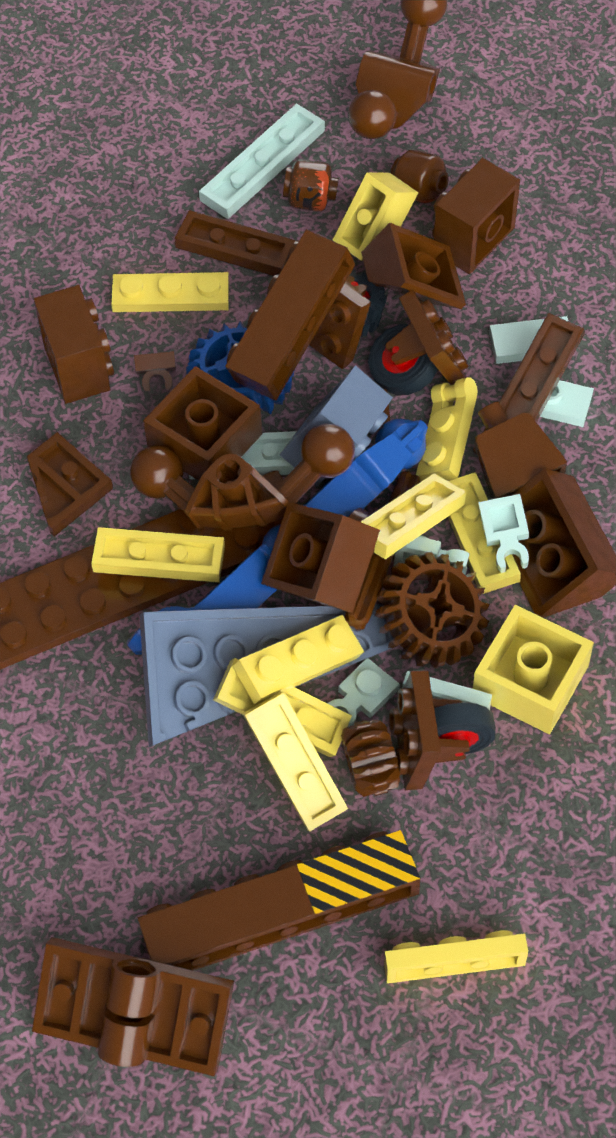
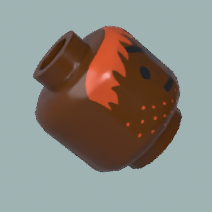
(423, 173)
(310, 185)

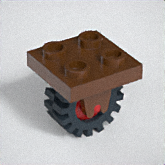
(352, 315)

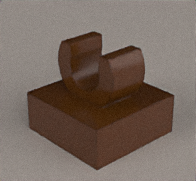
(155, 365)

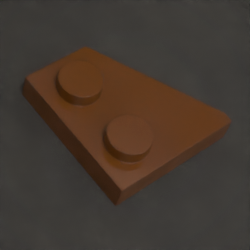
(65, 482)

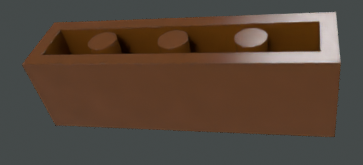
(290, 314)

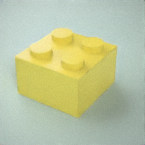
(533, 668)

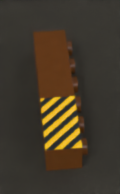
(281, 903)

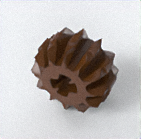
(370, 757)

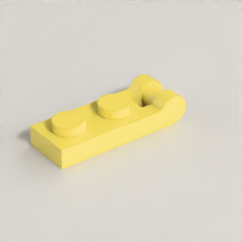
(448, 429)

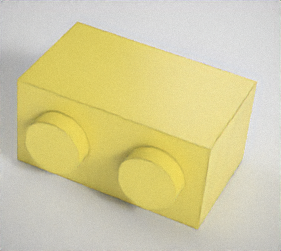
(376, 204)

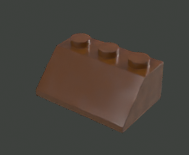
(565, 546)

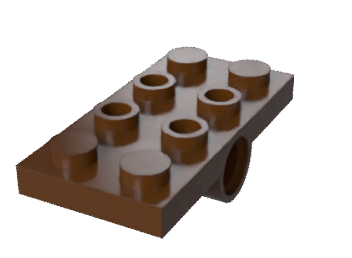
(132, 1007)

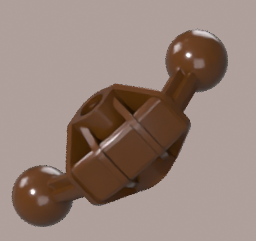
(393, 85)
(232, 490)

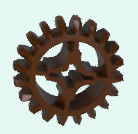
(449, 597)

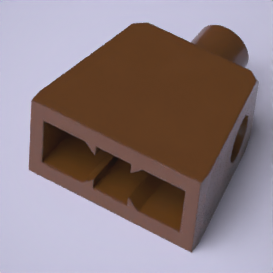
(513, 450)

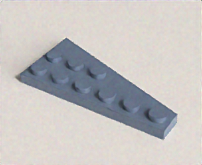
(192, 648)

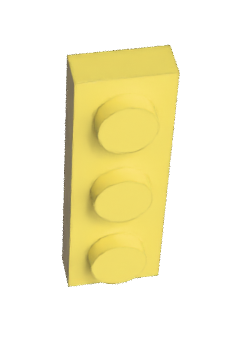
(170, 292)
(414, 513)
(470, 535)
(158, 554)
(298, 659)
(320, 720)
(295, 760)
(455, 956)

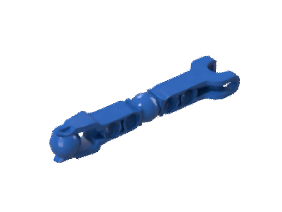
(397, 447)

